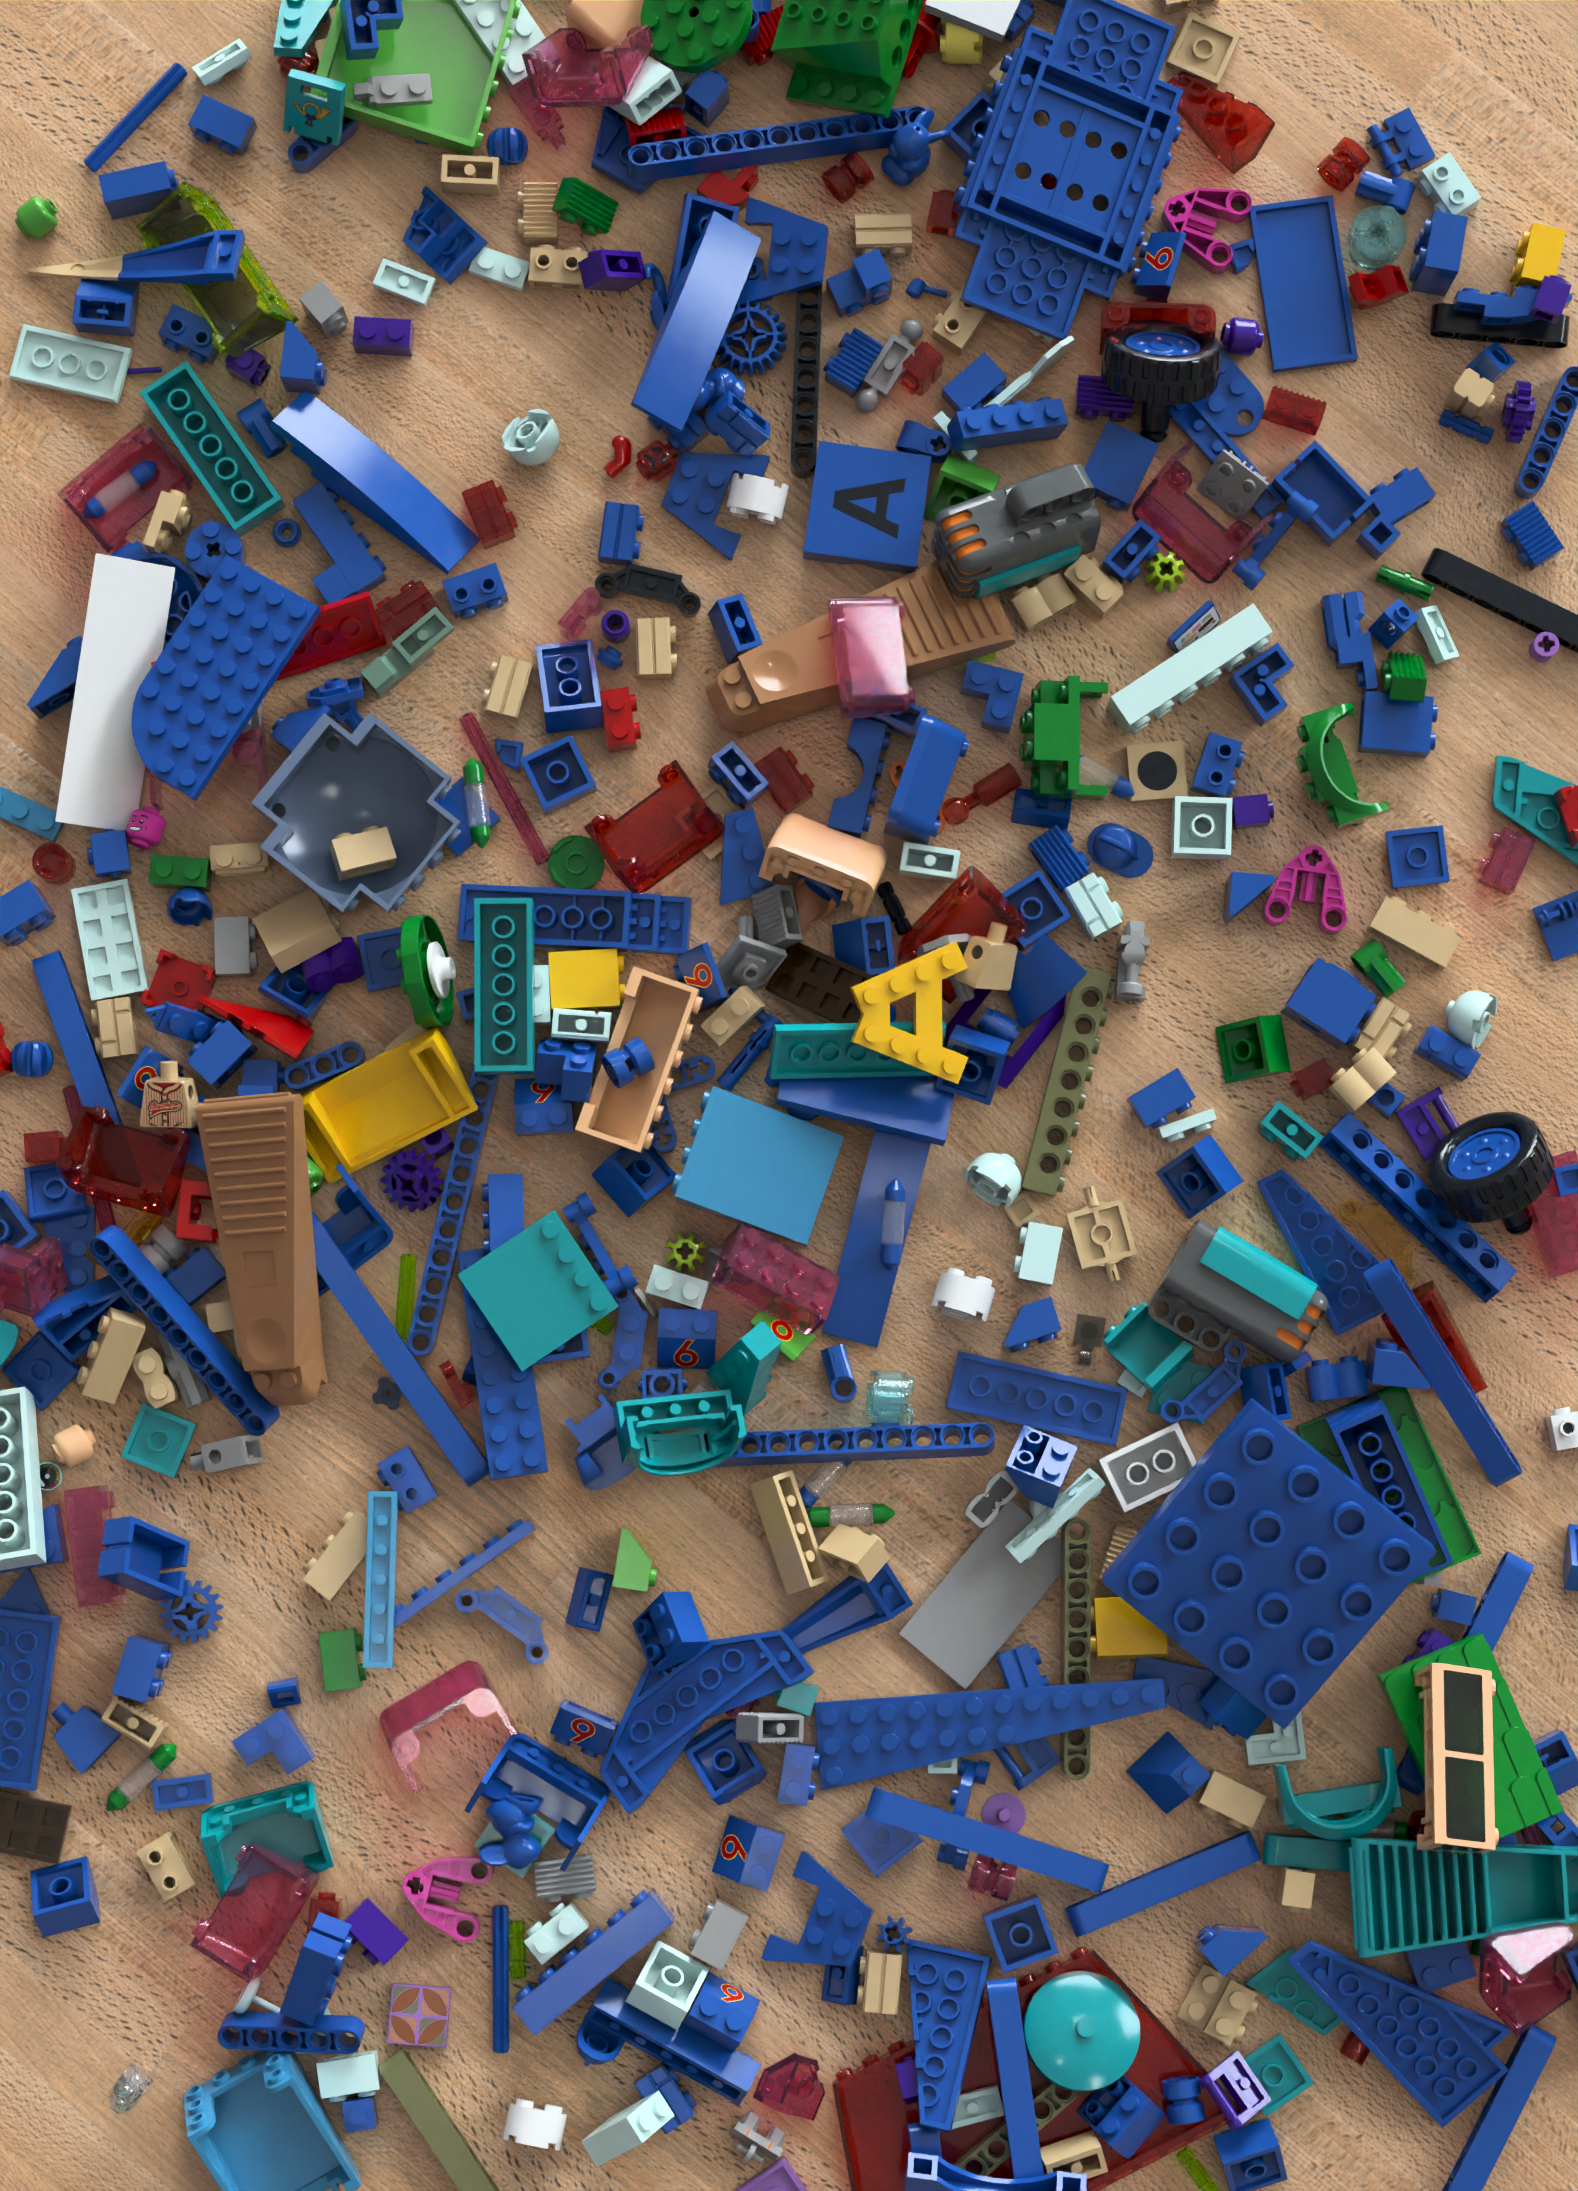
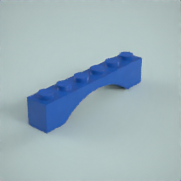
(935, 2174)

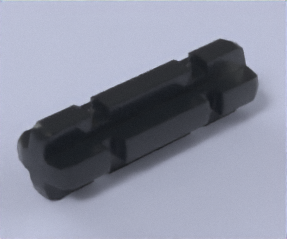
(894, 908)

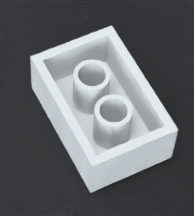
(1147, 1467)

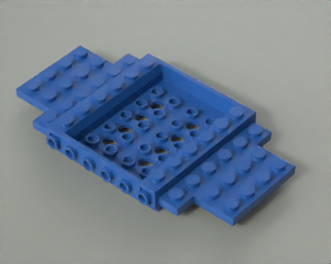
(1037, 242)

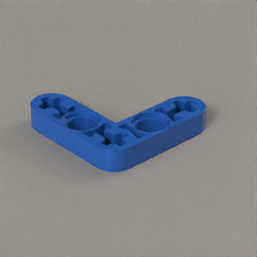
(698, 1078)

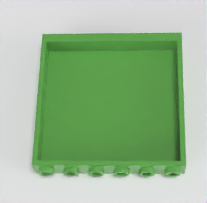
(430, 41)

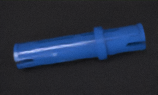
(743, 1061)

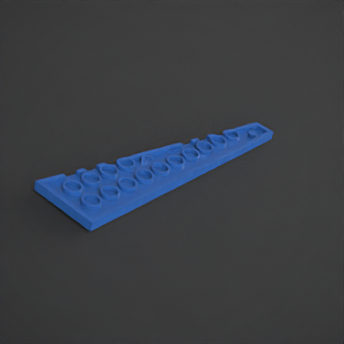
(911, 1731)

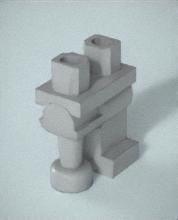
(1131, 957)

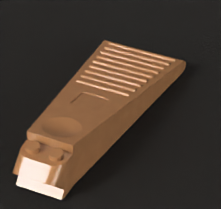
(799, 667)
(267, 1238)

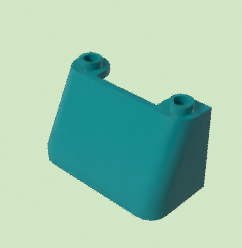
(279, 1819)

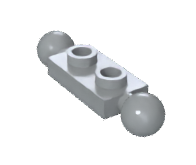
(888, 365)

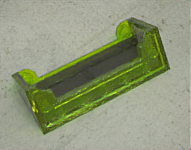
(239, 310)

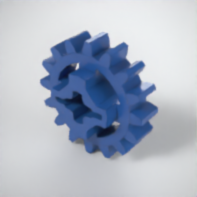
(193, 1625)

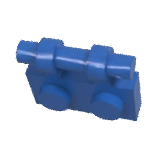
(1408, 140)

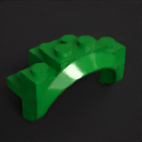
(1329, 771)

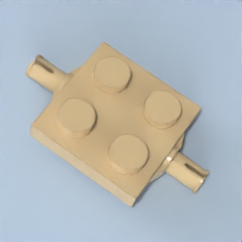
(1101, 1234)

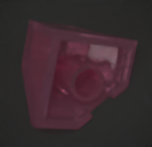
(792, 2086)

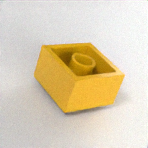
(1538, 255)

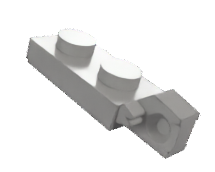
(395, 90)

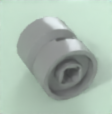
(162, 1248)

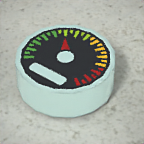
(50, 1475)

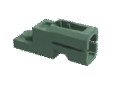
(407, 652)

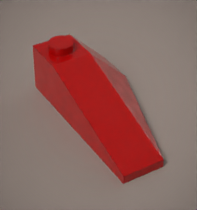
(275, 1029)

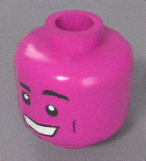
(145, 828)

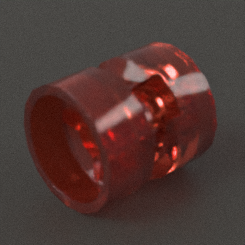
(1346, 161)
(850, 175)
(53, 863)

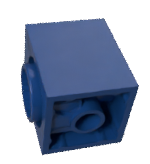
(1330, 1003)

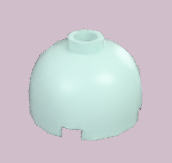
(532, 438)
(1470, 1017)
(994, 1178)

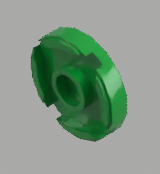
(576, 863)

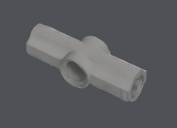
(190, 1384)

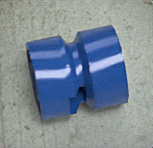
(636, 1057)
(1184, 2101)

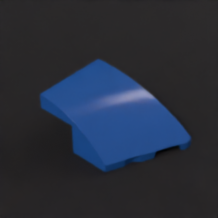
(442, 237)
(1041, 979)

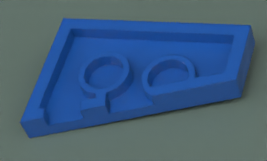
(741, 857)

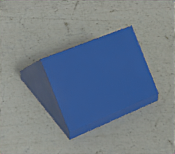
(1242, 890)
(293, 992)

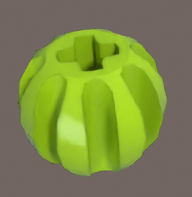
(1168, 580)
(679, 1246)

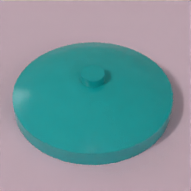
(1081, 2031)

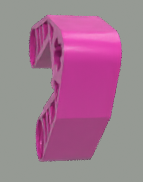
(1212, 203)
(1331, 892)
(441, 1915)

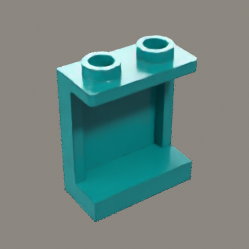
(1147, 1349)

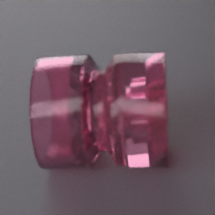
(992, 1877)

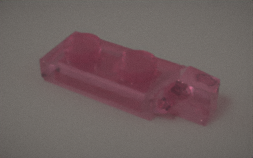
(543, 120)

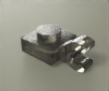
(1088, 1333)

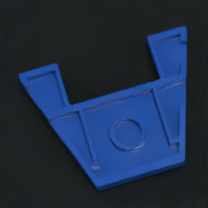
(613, 147)
(794, 256)
(699, 490)
(834, 1924)

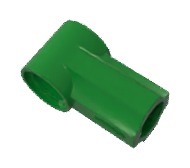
(1374, 962)

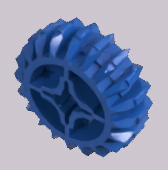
(760, 338)

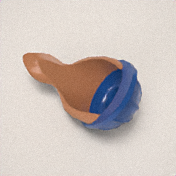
(814, 901)

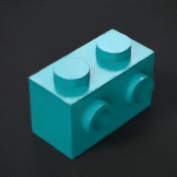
(1289, 1131)

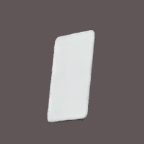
(646, 1302)

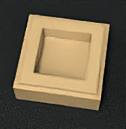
(1021, 1210)

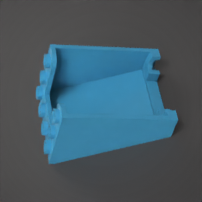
(757, 1166)
(267, 2129)

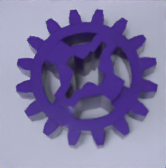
(1518, 412)
(425, 1185)

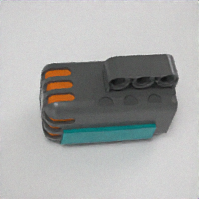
(1017, 532)
(1239, 1291)

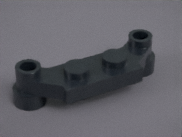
(650, 584)

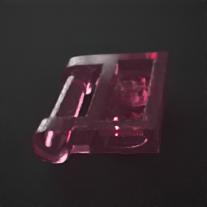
(574, 620)

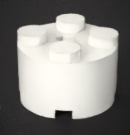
(756, 497)
(963, 1296)
(535, 2125)

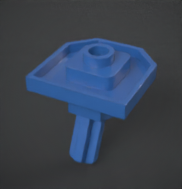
(340, 698)

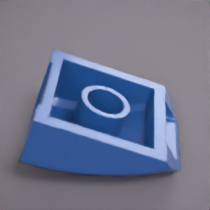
(723, 1762)

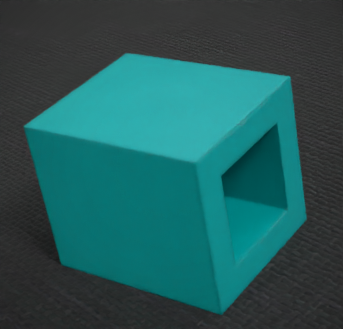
(798, 1697)

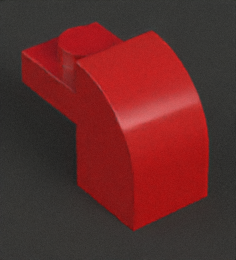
(722, 189)
(1377, 287)

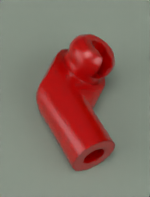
(622, 456)

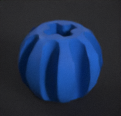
(508, 145)
(31, 1058)

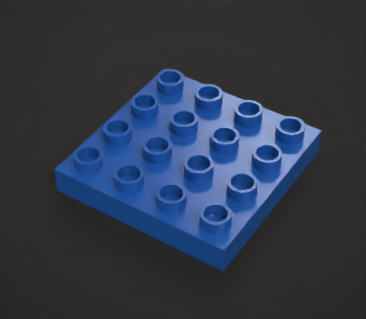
(1268, 1563)

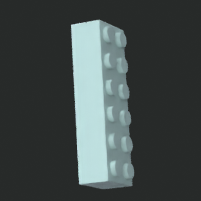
(1189, 669)
(20, 1482)

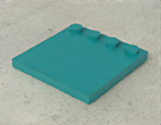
(538, 1290)

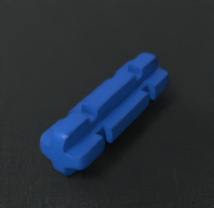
(1466, 426)

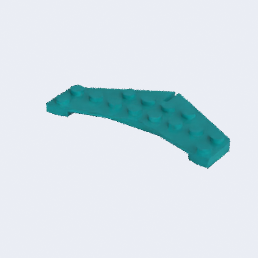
(1528, 801)

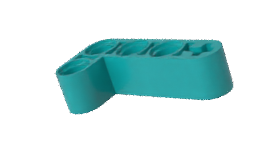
(1306, 1852)

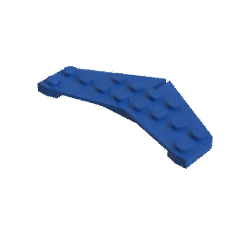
(674, 1705)

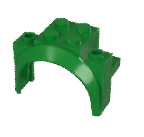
(1054, 739)

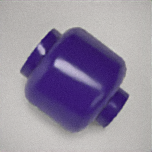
(1241, 336)

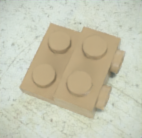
(169, 517)
(1218, 2005)

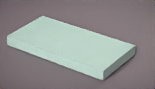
(70, 364)

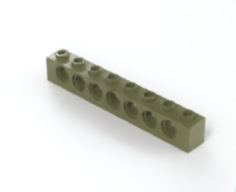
(1034, 1178)

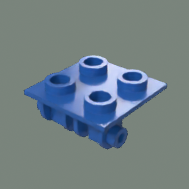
(1559, 925)

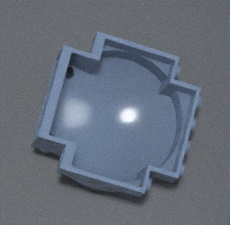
(348, 784)

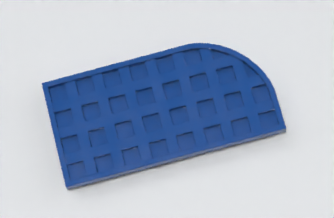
(216, 674)

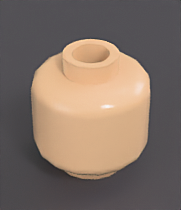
(73, 1445)

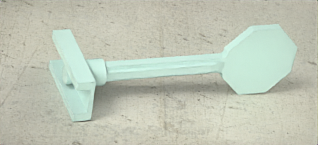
(1014, 388)

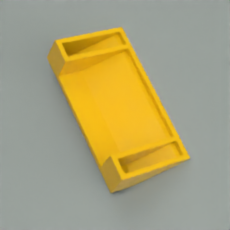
(385, 1104)

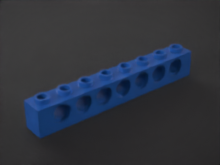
(1416, 1207)

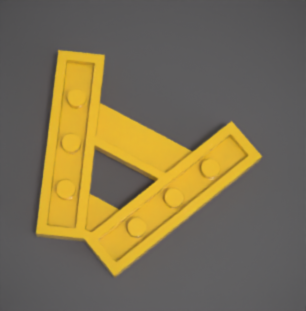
(924, 979)

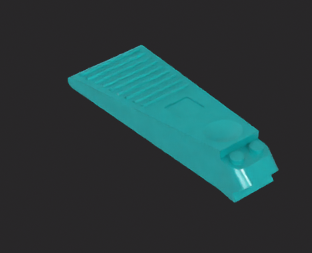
(1440, 1898)

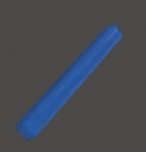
(135, 117)
(500, 1944)

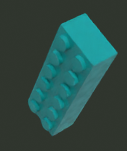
(212, 449)
(504, 986)

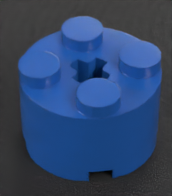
(212, 537)

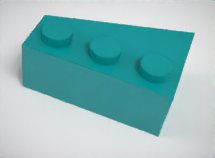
(747, 1367)

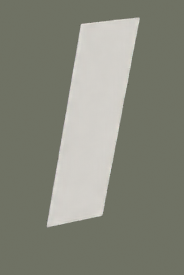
(119, 642)

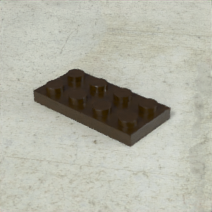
(818, 983)
(32, 1827)

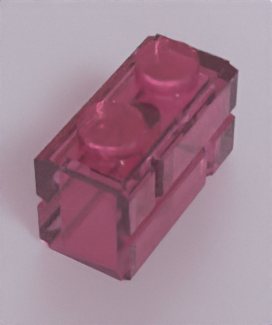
(1506, 860)

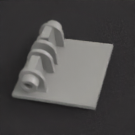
(1232, 485)

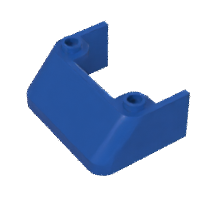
(925, 781)
(356, 1227)
(563, 1789)

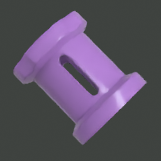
(1550, 640)

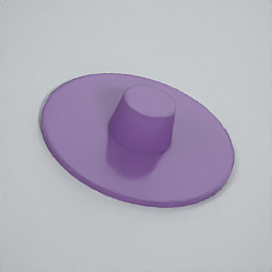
(1004, 1812)

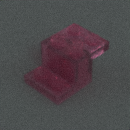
(31, 1278)

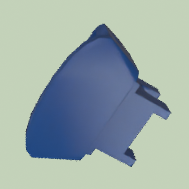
(599, 1451)

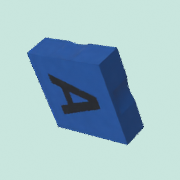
(867, 507)

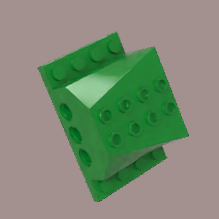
(846, 51)

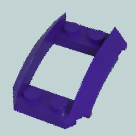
(1012, 1064)

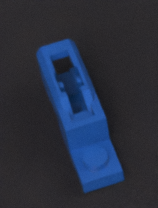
(1345, 639)

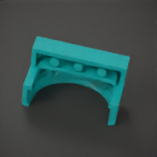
(681, 1451)
(1316, 1808)

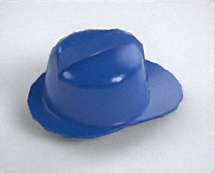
(1120, 850)
(596, 2044)

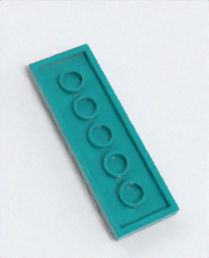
(827, 1052)

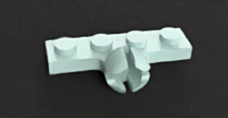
(1048, 1520)

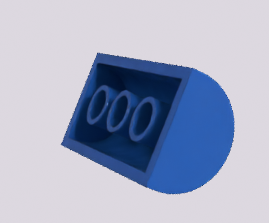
(691, 225)

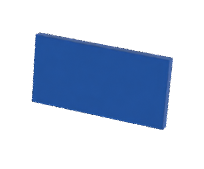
(1303, 284)
(889, 1104)

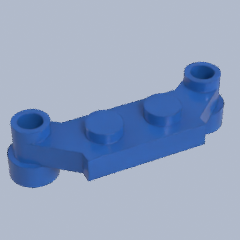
(1298, 508)
(617, 1279)
(628, 1340)
(1212, 1390)
(510, 1615)
(971, 1773)

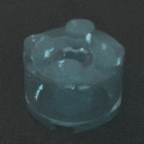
(1383, 223)
(889, 1398)

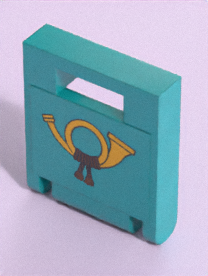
(312, 114)

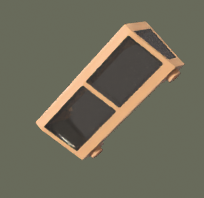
(1458, 1759)

